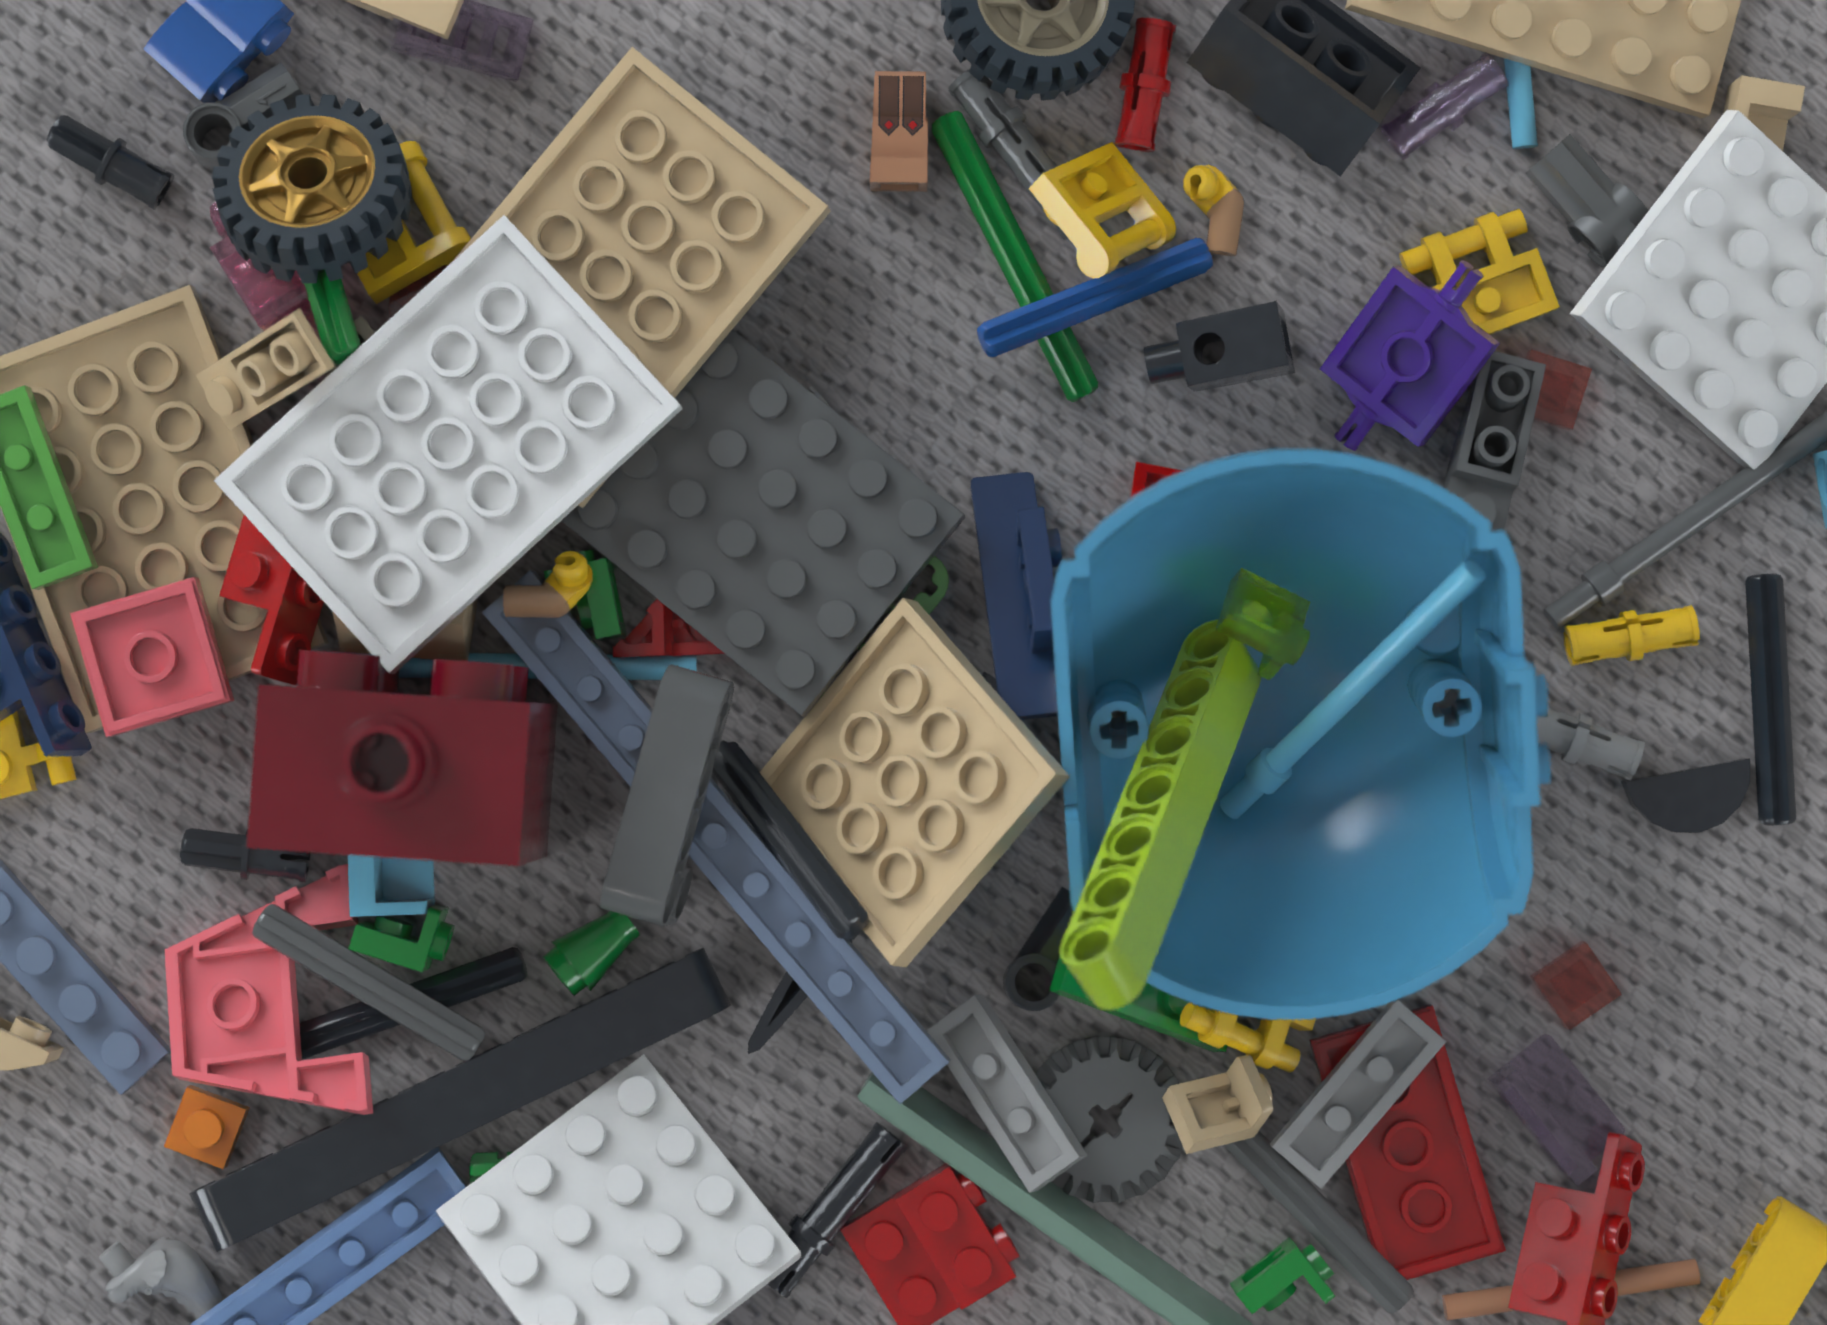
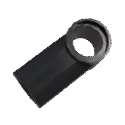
(1042, 949)

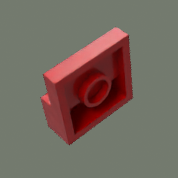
(931, 1248)

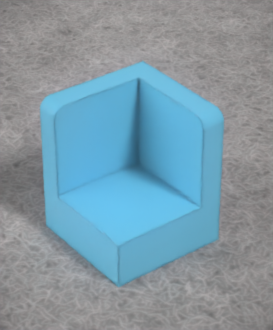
(389, 886)

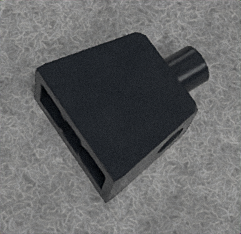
(1254, 349)

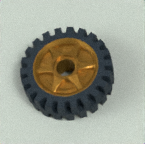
(312, 188)

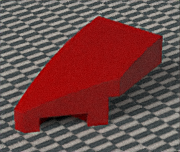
(663, 635)

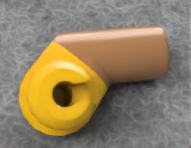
(1220, 203)
(557, 594)

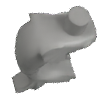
(163, 1268)

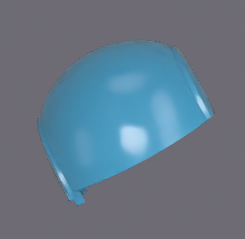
(1405, 819)

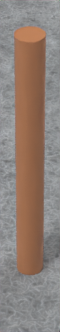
(1628, 1281)

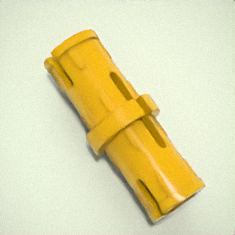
(1631, 635)

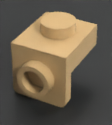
(1220, 1106)

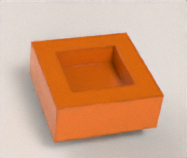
(206, 1127)

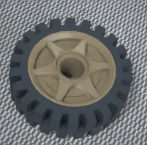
(1037, 48)

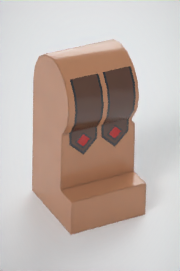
(899, 132)

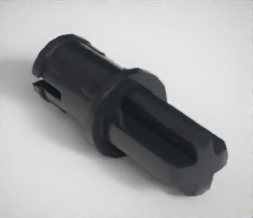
(110, 161)
(230, 853)

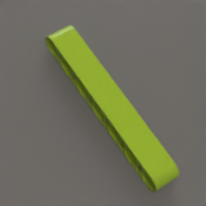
(1160, 818)

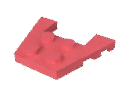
(239, 1010)

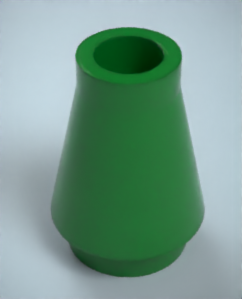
(590, 951)

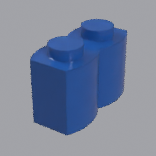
(216, 40)

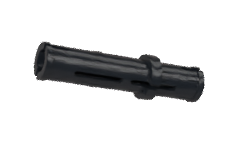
(838, 1202)

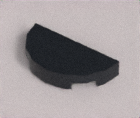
(1691, 797)

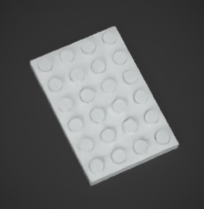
(448, 444)

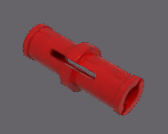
(1145, 84)

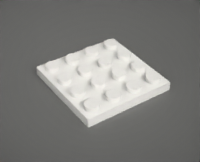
(1724, 292)
(620, 1217)

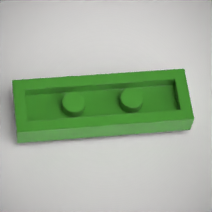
(38, 497)

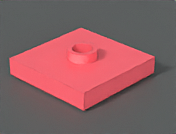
(152, 657)

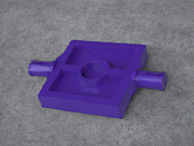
(1409, 356)

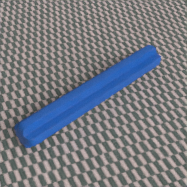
(1094, 297)

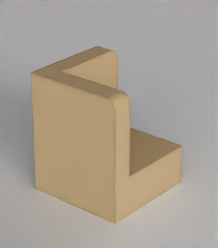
(1766, 104)

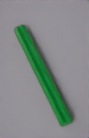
(1010, 248)

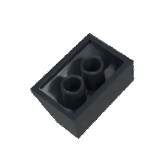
(1305, 73)

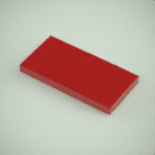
(1419, 1169)

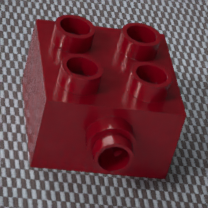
(403, 774)

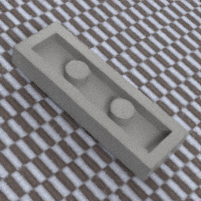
(1007, 1093)
(1357, 1093)

